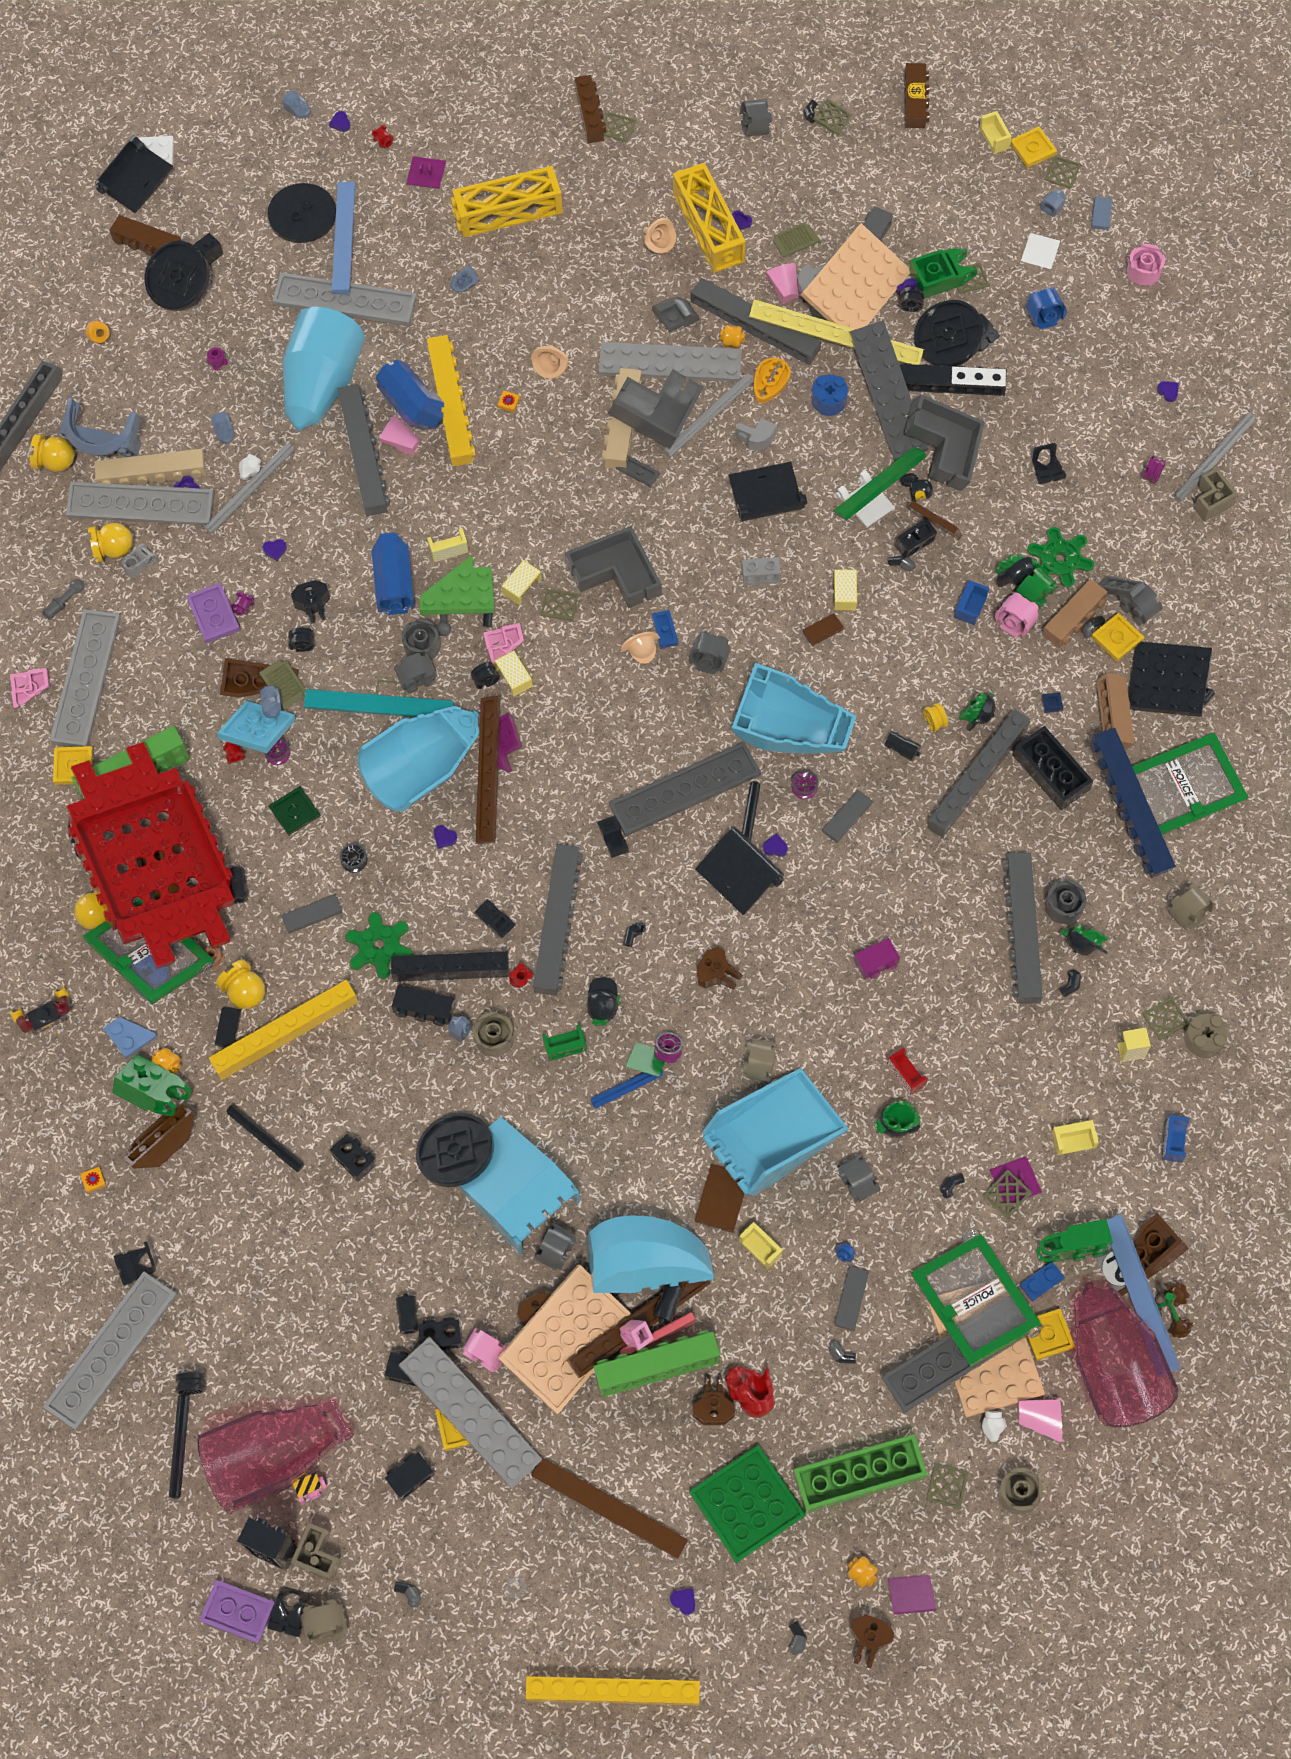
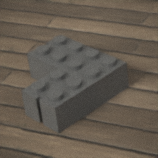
(656, 414)
(953, 435)
(616, 558)

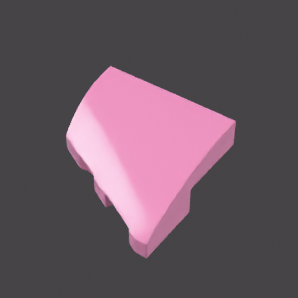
(784, 281)
(399, 436)
(508, 638)
(34, 681)
(1042, 1417)

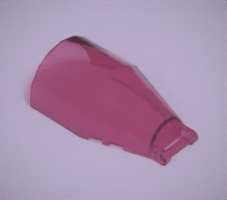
(267, 1452)

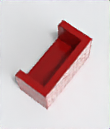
(906, 1072)

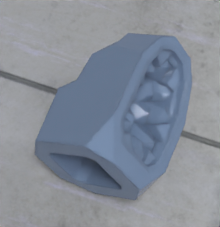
(296, 105)
(1053, 202)
(464, 279)
(223, 427)
(270, 701)
(459, 1028)

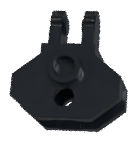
(311, 600)

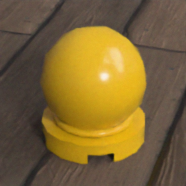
(54, 453)
(111, 541)
(88, 911)
(242, 987)

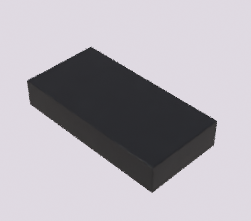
(228, 1027)

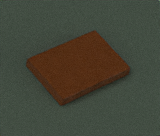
(935, 520)
(720, 1200)

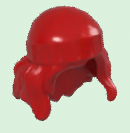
(751, 1390)

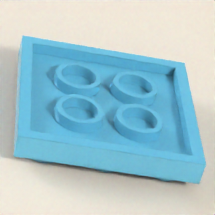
(253, 729)

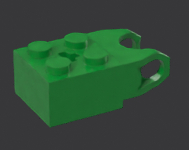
(940, 271)
(149, 1086)
(1077, 1242)

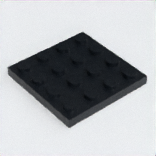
(1169, 678)

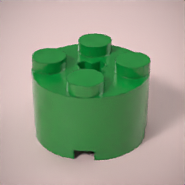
(1037, 587)

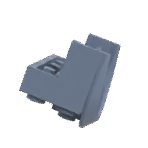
(100, 442)

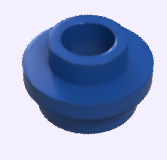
(845, 1252)

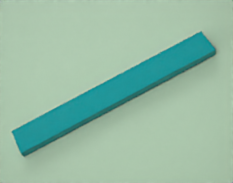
(372, 703)

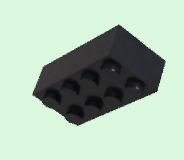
(1052, 768)
(267, 1543)

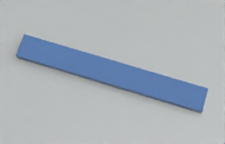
(343, 238)
(1139, 1287)

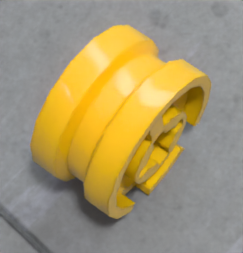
(936, 717)

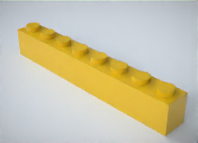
(449, 391)
(283, 1030)
(612, 1691)

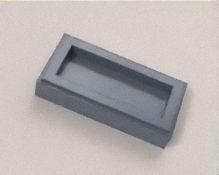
(1101, 213)

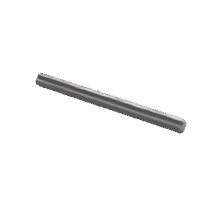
(709, 414)
(1215, 456)
(249, 488)

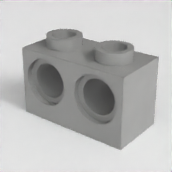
(761, 571)

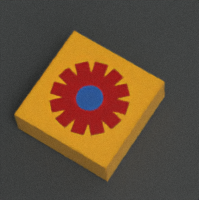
(508, 401)
(93, 1179)

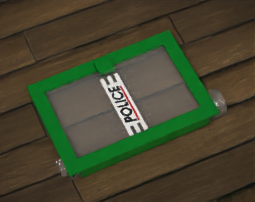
(1189, 783)
(137, 966)
(976, 1299)

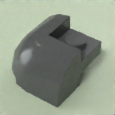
(675, 313)

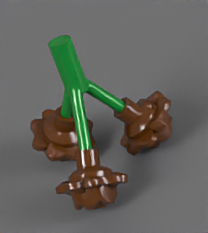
(1176, 1295)

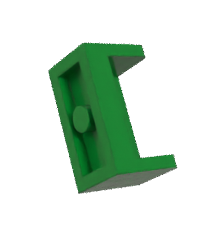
(565, 1044)

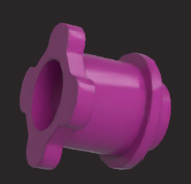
(216, 359)
(242, 603)

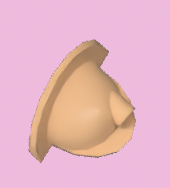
(660, 236)
(549, 361)
(641, 646)

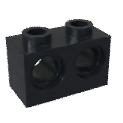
(915, 538)
(349, 1160)
(440, 1328)

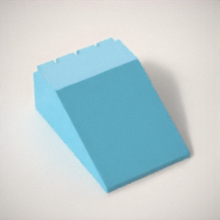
(772, 1131)
(518, 1186)

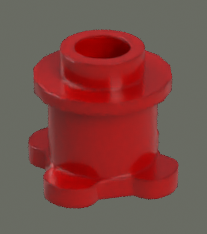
(382, 136)
(233, 752)
(522, 972)

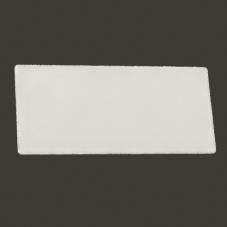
(1040, 250)

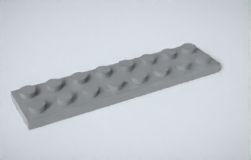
(361, 302)
(659, 360)
(140, 503)
(85, 678)
(110, 1351)
(470, 1412)

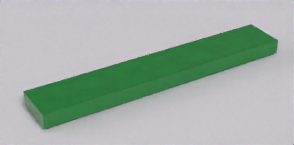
(880, 483)

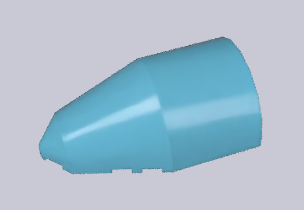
(318, 362)
(416, 755)

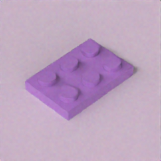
(213, 613)
(237, 1611)

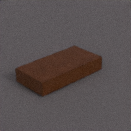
(823, 629)

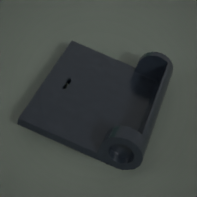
(133, 175)
(766, 491)
(741, 868)

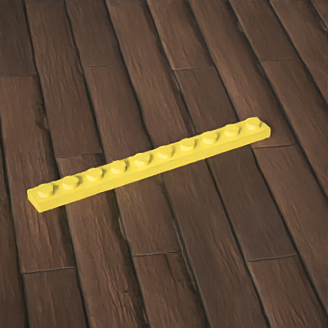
(822, 329)

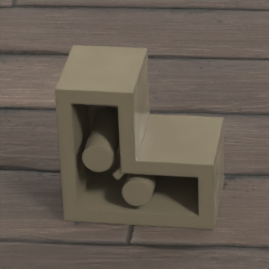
(1217, 495)
(310, 1554)

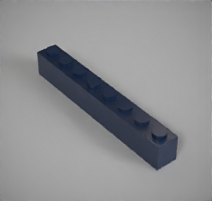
(1132, 803)

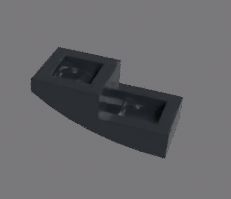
(613, 836)
(494, 919)

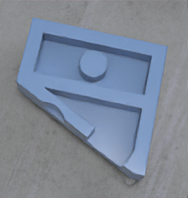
(128, 1036)

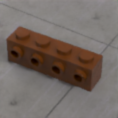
(589, 109)

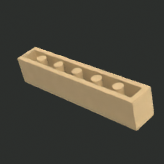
(620, 434)
(151, 468)

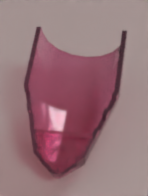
(1120, 1360)

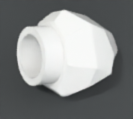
(249, 467)
(993, 1425)

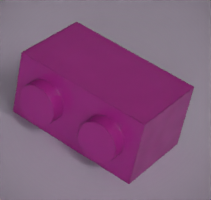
(877, 959)

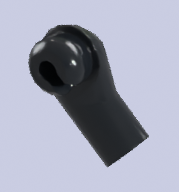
(809, 112)
(632, 932)
(1074, 983)
(949, 1183)

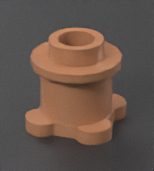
(216, 955)

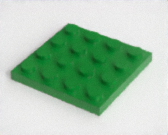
(747, 1504)

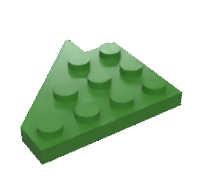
(460, 592)

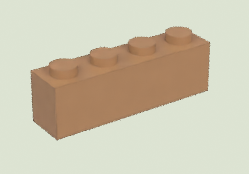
(1075, 613)
(1115, 707)

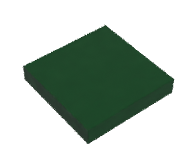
(294, 810)

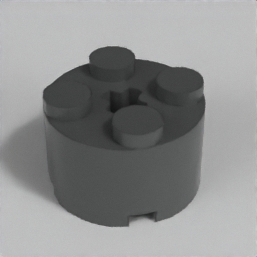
(755, 117)
(1142, 606)
(421, 638)
(709, 653)
(415, 672)
(1065, 912)
(860, 1179)
(554, 1247)

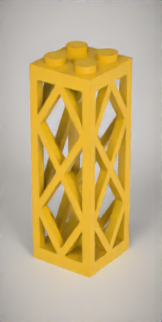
(549, 200)
(732, 249)

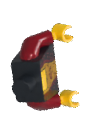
(45, 1015)

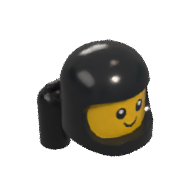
(919, 488)

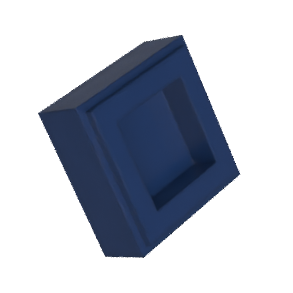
(1052, 702)

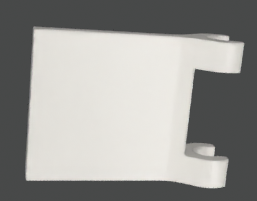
(872, 511)

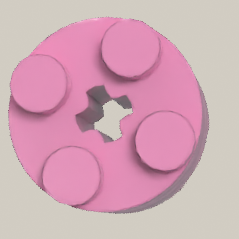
(1145, 265)
(1017, 615)
(484, 1348)

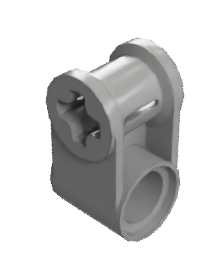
(140, 558)

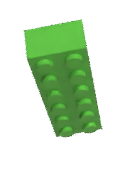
(164, 749)
(656, 1364)
(859, 1474)

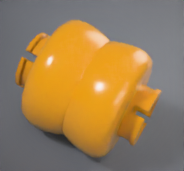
(103, 333)
(732, 336)
(167, 1059)
(862, 1572)

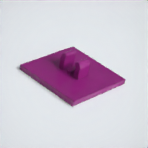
(426, 172)
(1022, 1170)
(911, 1594)

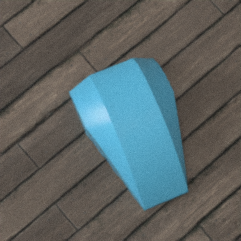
(789, 716)
(644, 1253)

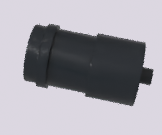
(903, 746)
(238, 885)
(667, 1305)
(407, 1314)

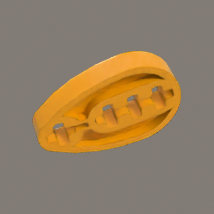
(779, 381)

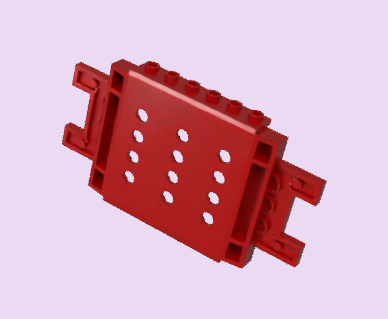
(125, 799)

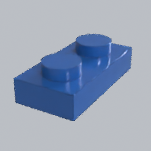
(665, 629)
(1042, 1281)

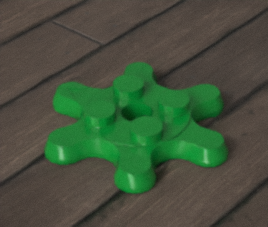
(1069, 549)
(378, 957)

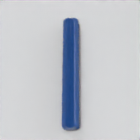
(622, 1089)

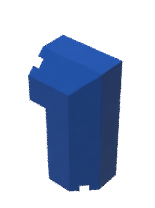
(409, 396)
(392, 575)

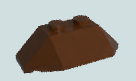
(161, 1139)

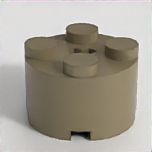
(1191, 907)
(493, 1023)
(1213, 1028)
(760, 1060)
(1012, 1500)
(323, 1622)

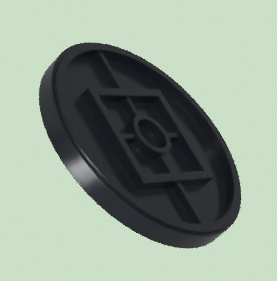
(301, 213)
(177, 275)
(949, 333)
(454, 1150)

